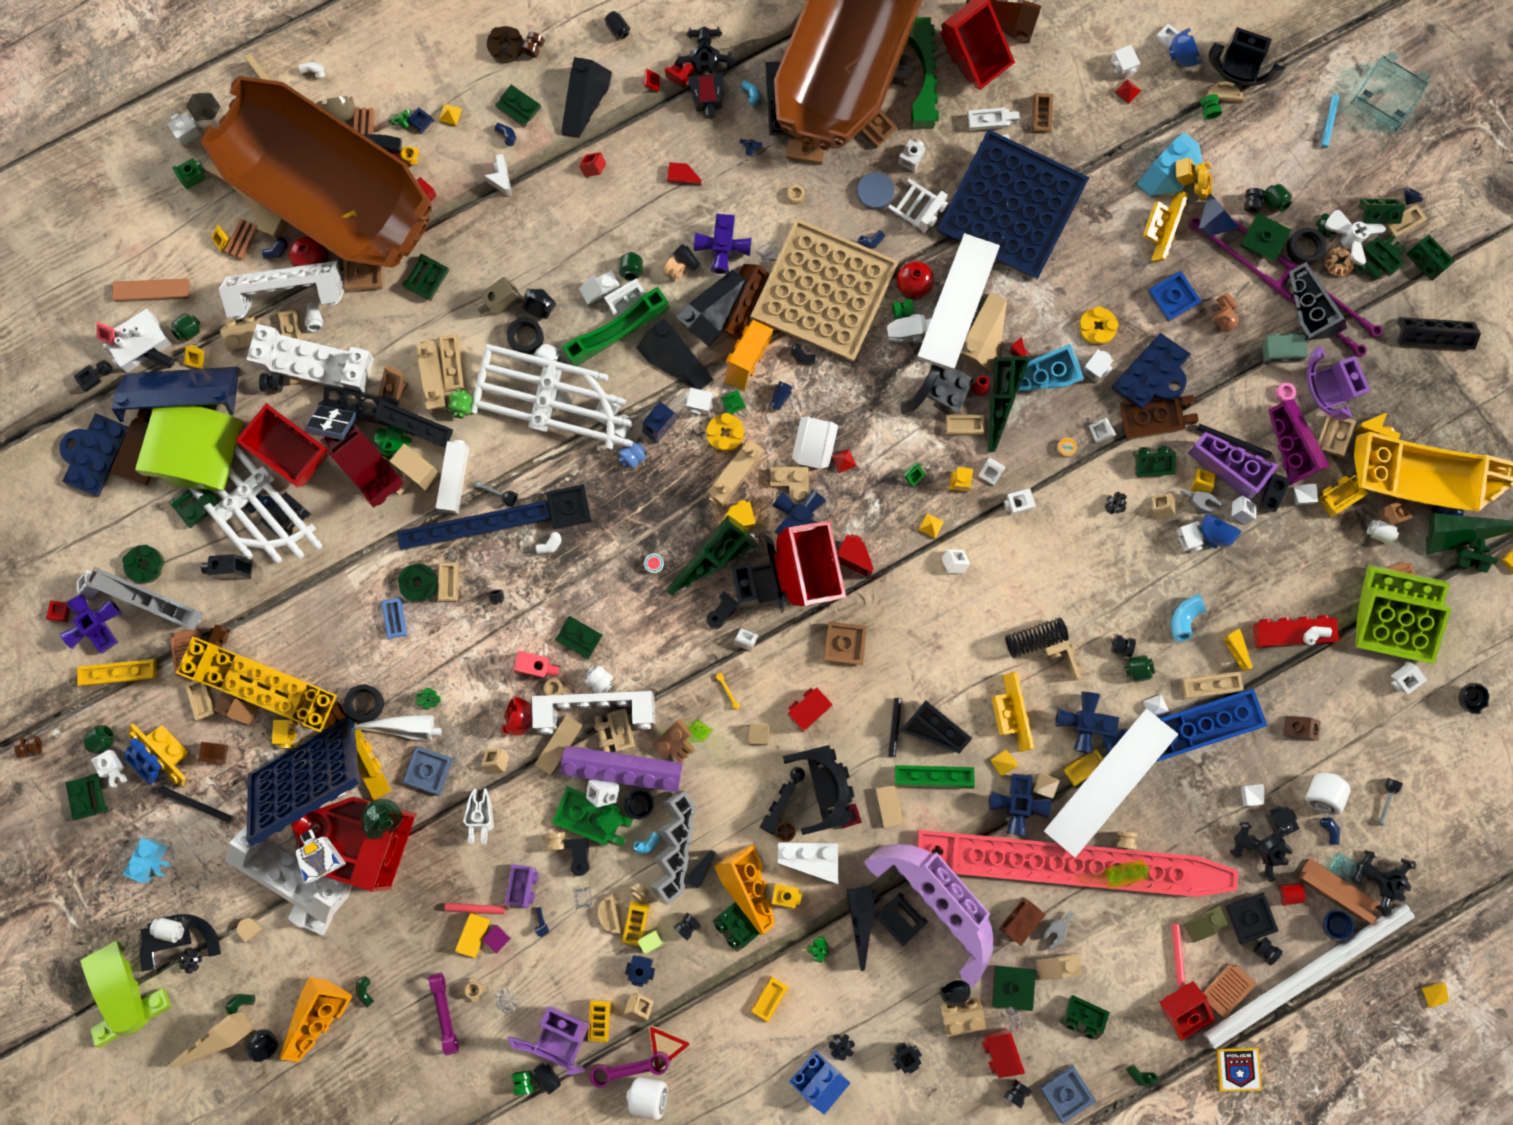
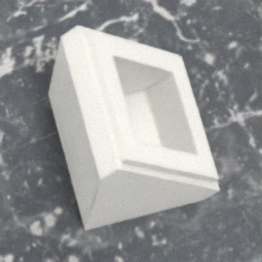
(745, 639)

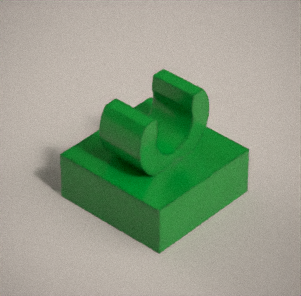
(733, 402)

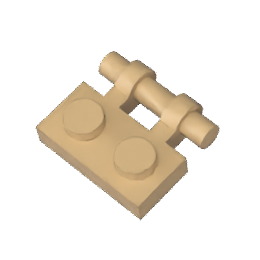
(620, 729)

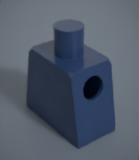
(659, 421)

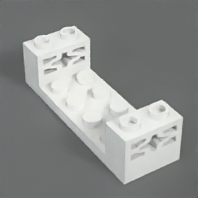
(237, 289)
(309, 360)
(545, 707)
(283, 875)

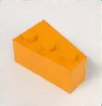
(747, 354)

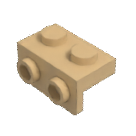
(239, 334)
(963, 1018)

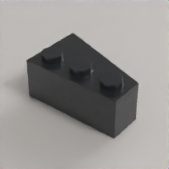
(934, 726)

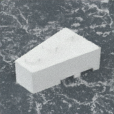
(811, 858)

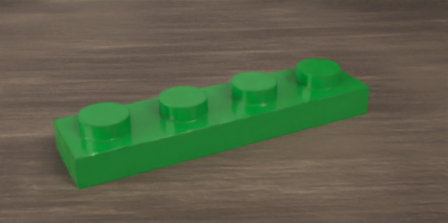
(934, 776)

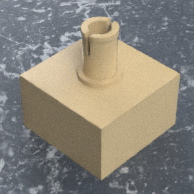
(414, 469)

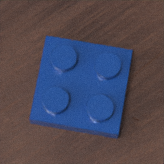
(1174, 296)

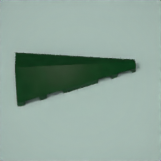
(1006, 383)
(1456, 531)
(724, 545)

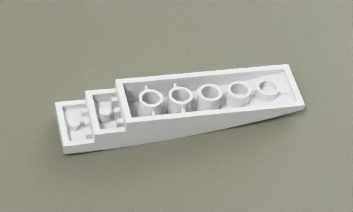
(958, 302)
(1110, 782)

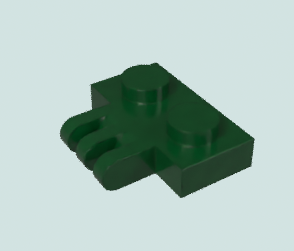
(1385, 255)

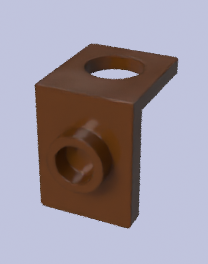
(1301, 727)

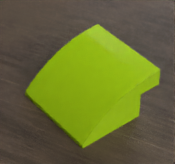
(189, 447)
(1402, 614)

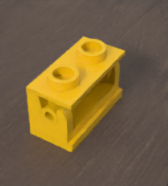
(1342, 496)

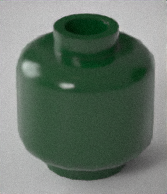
(1277, 198)
(630, 266)
(185, 327)
(1140, 668)
(98, 739)

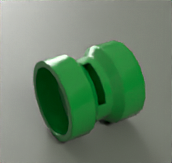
(1210, 106)
(903, 309)
(522, 1082)

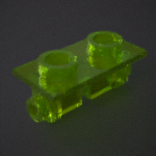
(1126, 873)

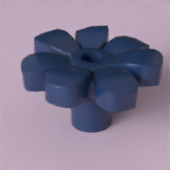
(751, 145)

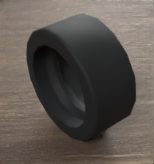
(1312, 234)
(522, 322)
(348, 703)

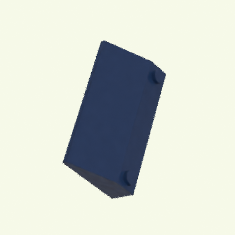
(176, 389)

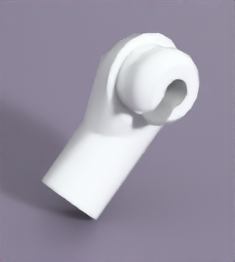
(312, 67)
(1316, 632)

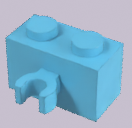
(146, 861)

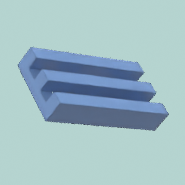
(397, 634)

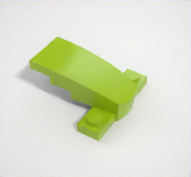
(119, 995)

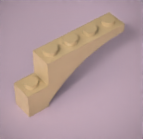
(268, 223)

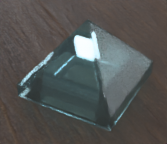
(1343, 866)

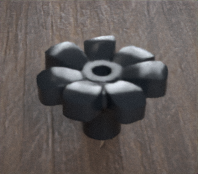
(1116, 504)
(189, 960)
(839, 1042)

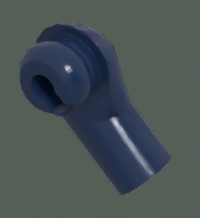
(873, 242)
(277, 250)
(266, 501)
(1333, 828)

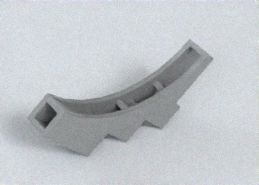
(144, 598)

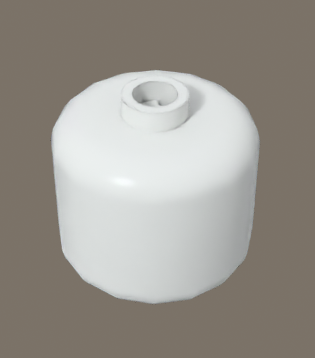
(1328, 793)
(647, 1098)

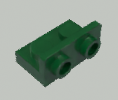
(1382, 210)
(1430, 257)
(1155, 461)
(735, 927)
(1085, 1018)

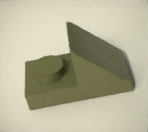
(1206, 924)

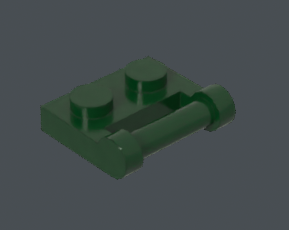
(429, 281)
(194, 511)
(81, 800)

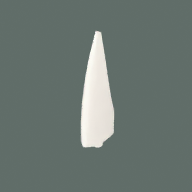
(410, 727)

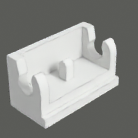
(624, 297)

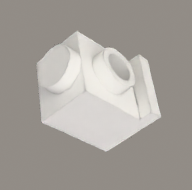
(911, 160)
(1024, 497)
(1190, 537)
(1407, 678)

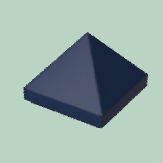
(1412, 196)

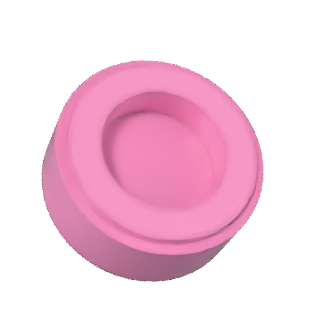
(1285, 392)

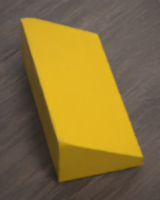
(472, 935)

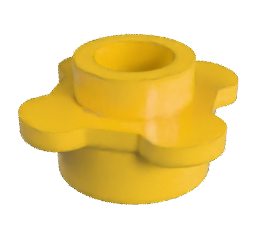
(405, 151)

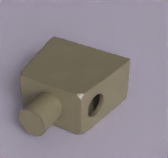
(499, 297)

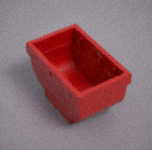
(977, 43)
(283, 446)
(809, 564)

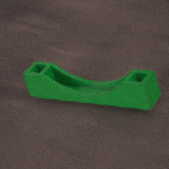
(923, 109)
(640, 313)

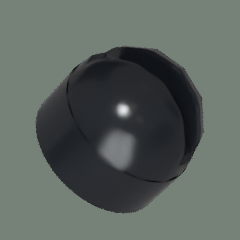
(495, 596)

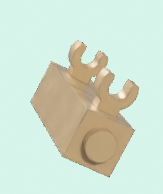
(431, 377)
(735, 473)

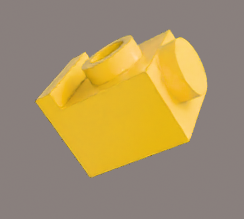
(961, 479)
(284, 733)
(779, 891)

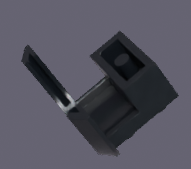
(1244, 58)
(944, 388)
(759, 584)
(151, 945)

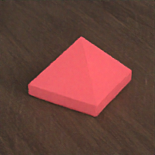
(105, 333)

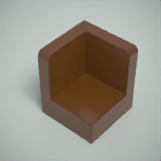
(213, 753)

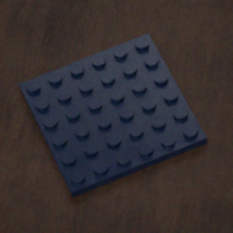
(1014, 202)
(301, 780)

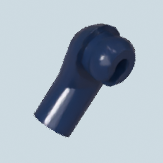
(508, 133)

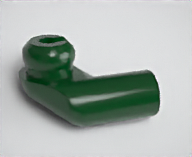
(239, 999)

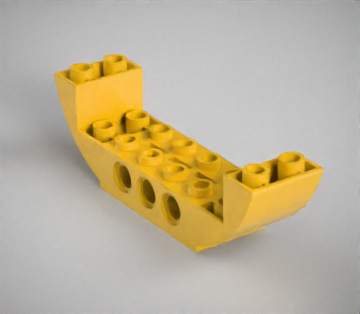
(257, 683)

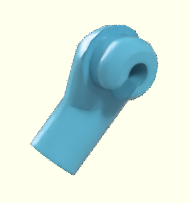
(753, 92)

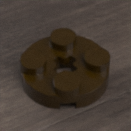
(500, 35)

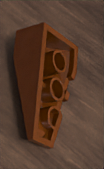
(1016, 18)

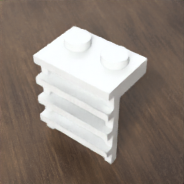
(928, 214)

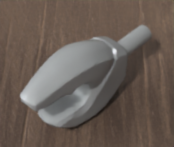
(1198, 500)
(1059, 928)

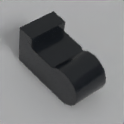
(1274, 492)
(717, 618)
(580, 849)

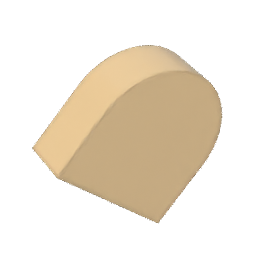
(248, 928)

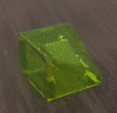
(700, 730)

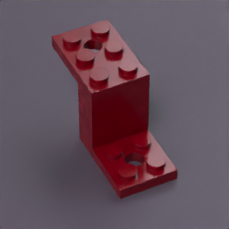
(364, 465)

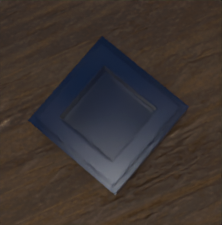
(420, 120)

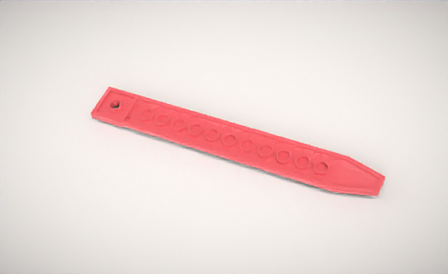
(1053, 864)

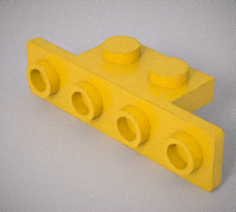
(1163, 224)
(1011, 712)
(165, 748)
(370, 767)

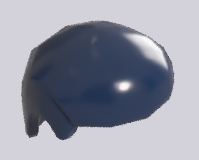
(1338, 925)

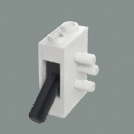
(138, 341)

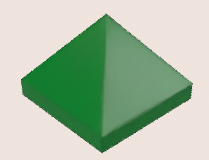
(914, 474)

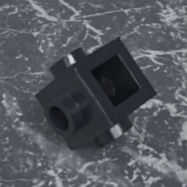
(912, 1063)

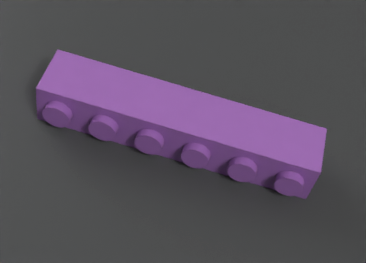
(621, 768)

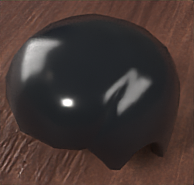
(1474, 698)
(639, 804)
(955, 993)
(261, 1045)

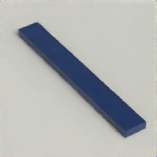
(474, 525)

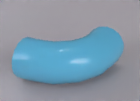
(1183, 617)

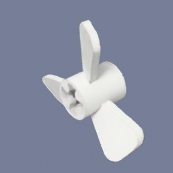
(1353, 234)

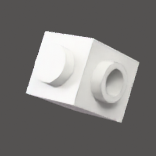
(1125, 62)
(1098, 365)
(698, 402)
(602, 792)

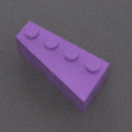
(1232, 464)

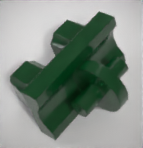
(1484, 561)

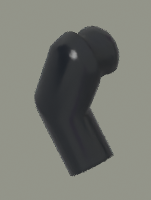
(800, 356)

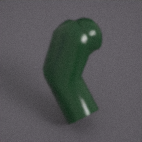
(1368, 268)
(361, 991)
(1142, 1078)

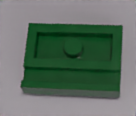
(518, 105)
(579, 637)

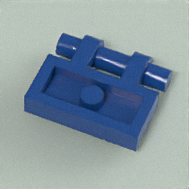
(142, 761)

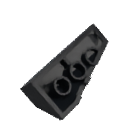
(585, 90)

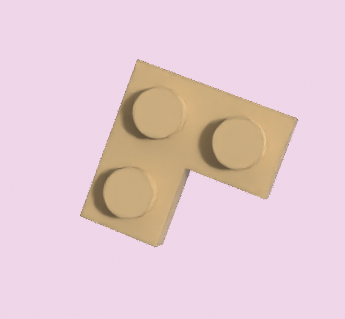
(793, 477)

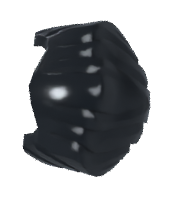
(538, 303)

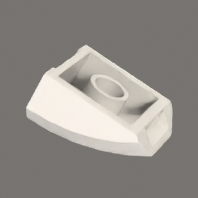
(814, 442)

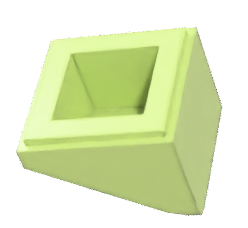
(650, 942)

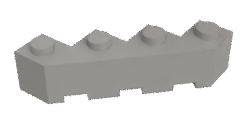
(675, 858)

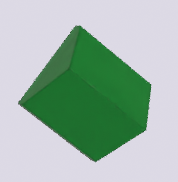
(610, 821)

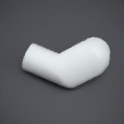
(551, 545)

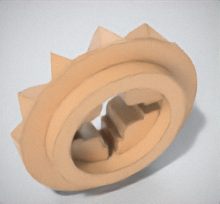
(1338, 269)

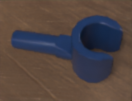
(542, 929)

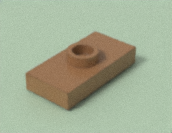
(798, 151)

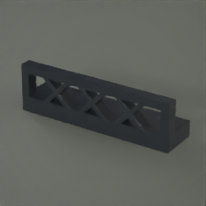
(1438, 335)
(362, 412)

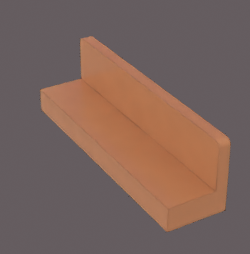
(1338, 891)

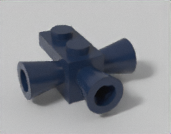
(798, 514)
(1087, 722)
(1019, 803)

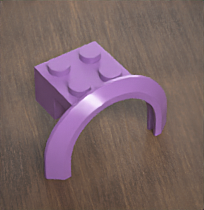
(1335, 384)
(558, 1039)

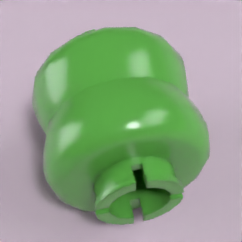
(459, 404)

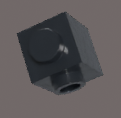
(1282, 815)

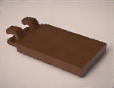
(1156, 418)
(130, 449)

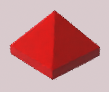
(651, 80)
(1128, 91)
(844, 461)

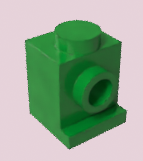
(190, 173)

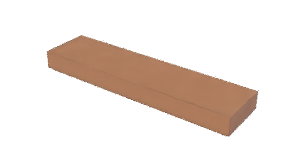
(151, 289)

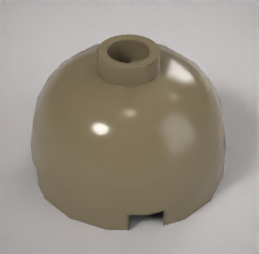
(339, 107)

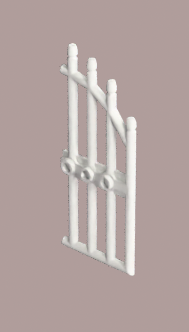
(546, 393)
(246, 492)

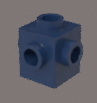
(643, 963)

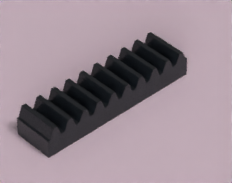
(413, 424)

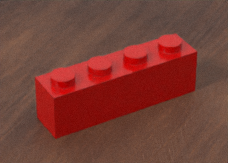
(1291, 633)

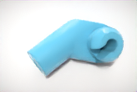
(647, 846)

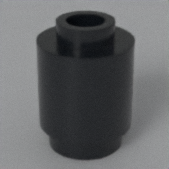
(617, 25)
(546, 1078)

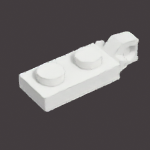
(991, 118)

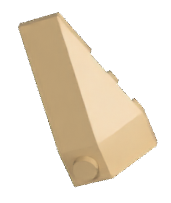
(985, 335)
(227, 1033)

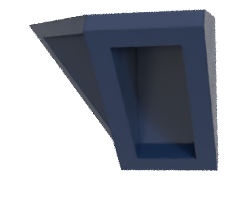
(1215, 218)

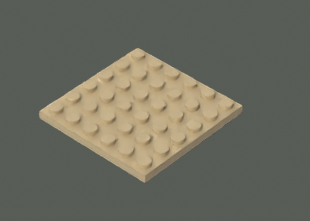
(824, 290)

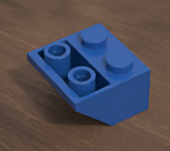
(819, 1082)

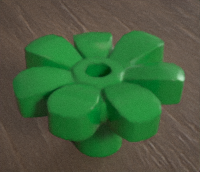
(401, 118)
(427, 698)
(818, 949)

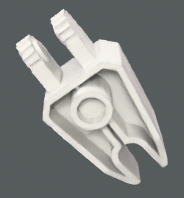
(908, 329)
(479, 816)

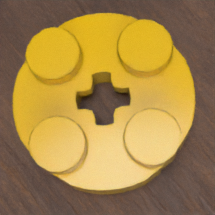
(1205, 180)
(1098, 336)
(724, 443)

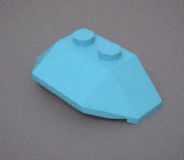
(1161, 175)

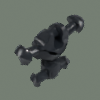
(704, 54)
(1270, 849)
(1391, 883)

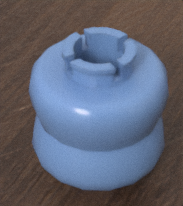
(632, 455)

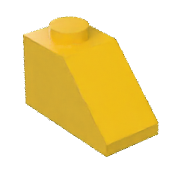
(742, 513)

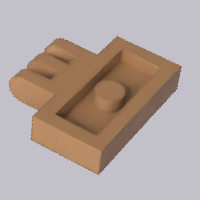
(675, 742)

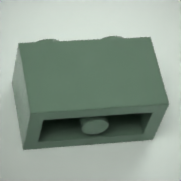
(1284, 348)

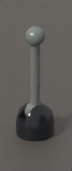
(509, 497)
(1393, 787)

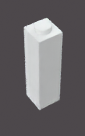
(452, 477)

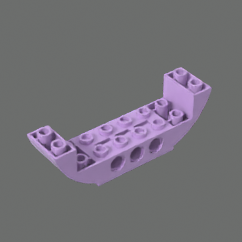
(946, 896)

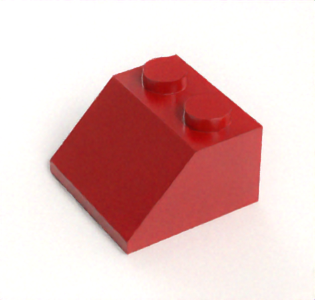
(855, 556)
(1187, 1010)
(1003, 1054)

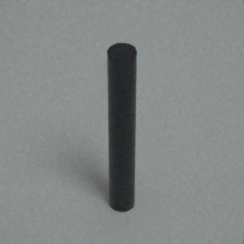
(894, 727)

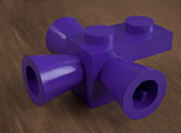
(722, 243)
(91, 624)

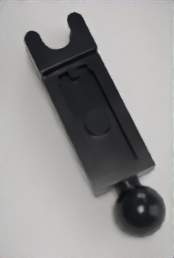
(770, 822)

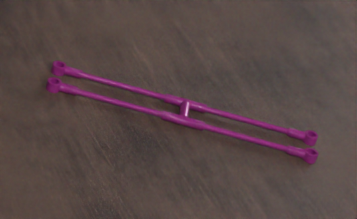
(1278, 287)

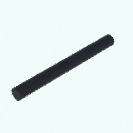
(1235, 441)
(195, 804)

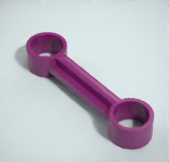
(449, 1038)
(629, 1069)

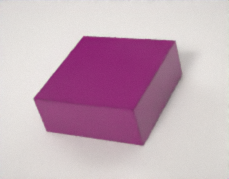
(496, 938)

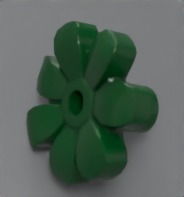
(1321, 222)

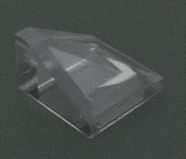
(768, 252)

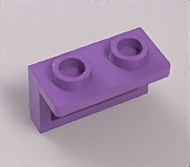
(521, 886)

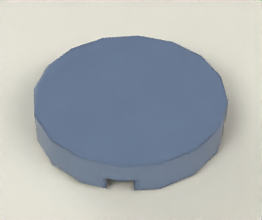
(875, 190)

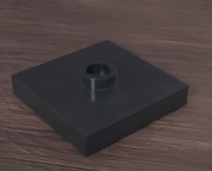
(568, 507)
(1251, 918)

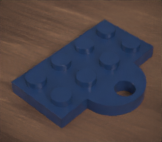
(1154, 373)
(92, 454)

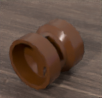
(532, 45)
(335, 714)
(27, 747)
(785, 831)

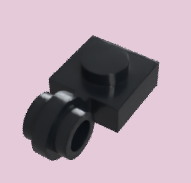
(89, 378)

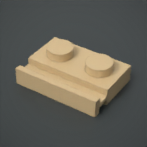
(1336, 436)

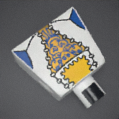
(317, 857)

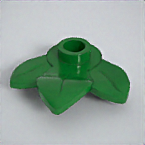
(390, 437)

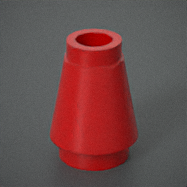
(979, 389)

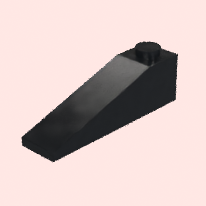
(1315, 308)
(709, 310)
(667, 351)
(861, 909)

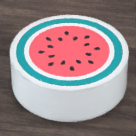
(654, 563)

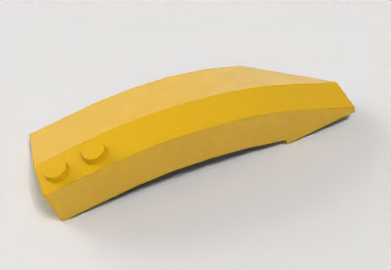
(1429, 473)

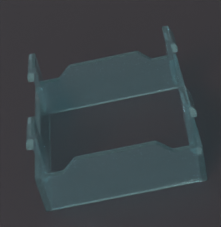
(1388, 63)

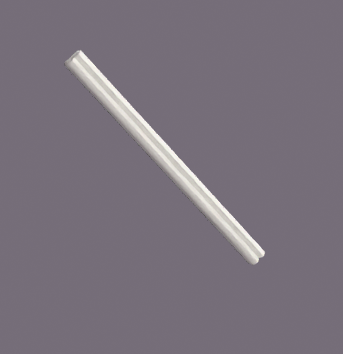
(1308, 976)

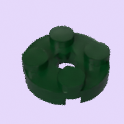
(153, 568)
(406, 583)

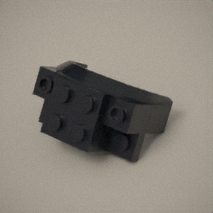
(829, 785)

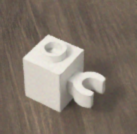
(184, 128)
(109, 766)

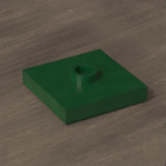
(1265, 238)
(1013, 987)

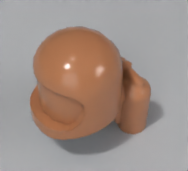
(1226, 317)

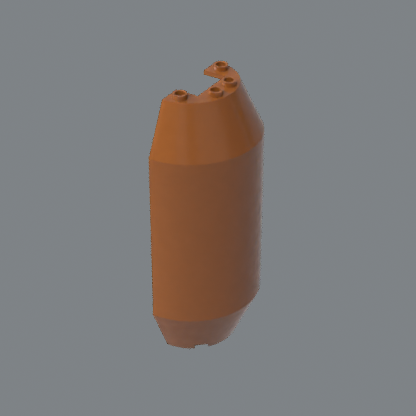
(812, 88)
(316, 171)

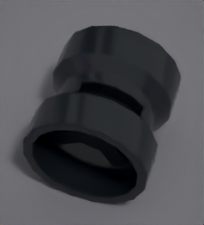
(1254, 200)
(271, 382)
(1123, 645)
(683, 929)
(1268, 951)
(1018, 1093)

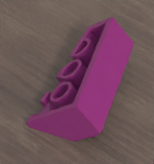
(1296, 442)

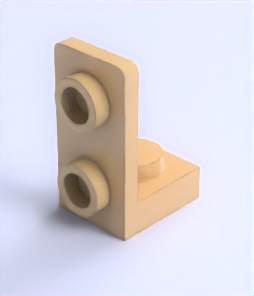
(1056, 651)

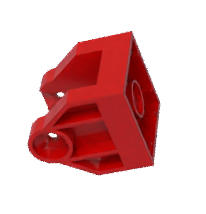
(368, 861)

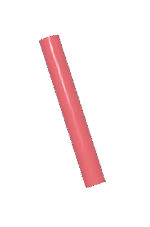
(474, 908)
(1178, 954)

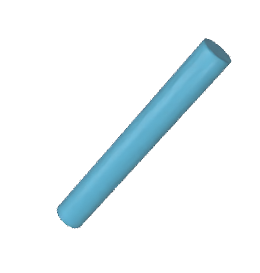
(1330, 121)

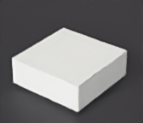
(1166, 36)

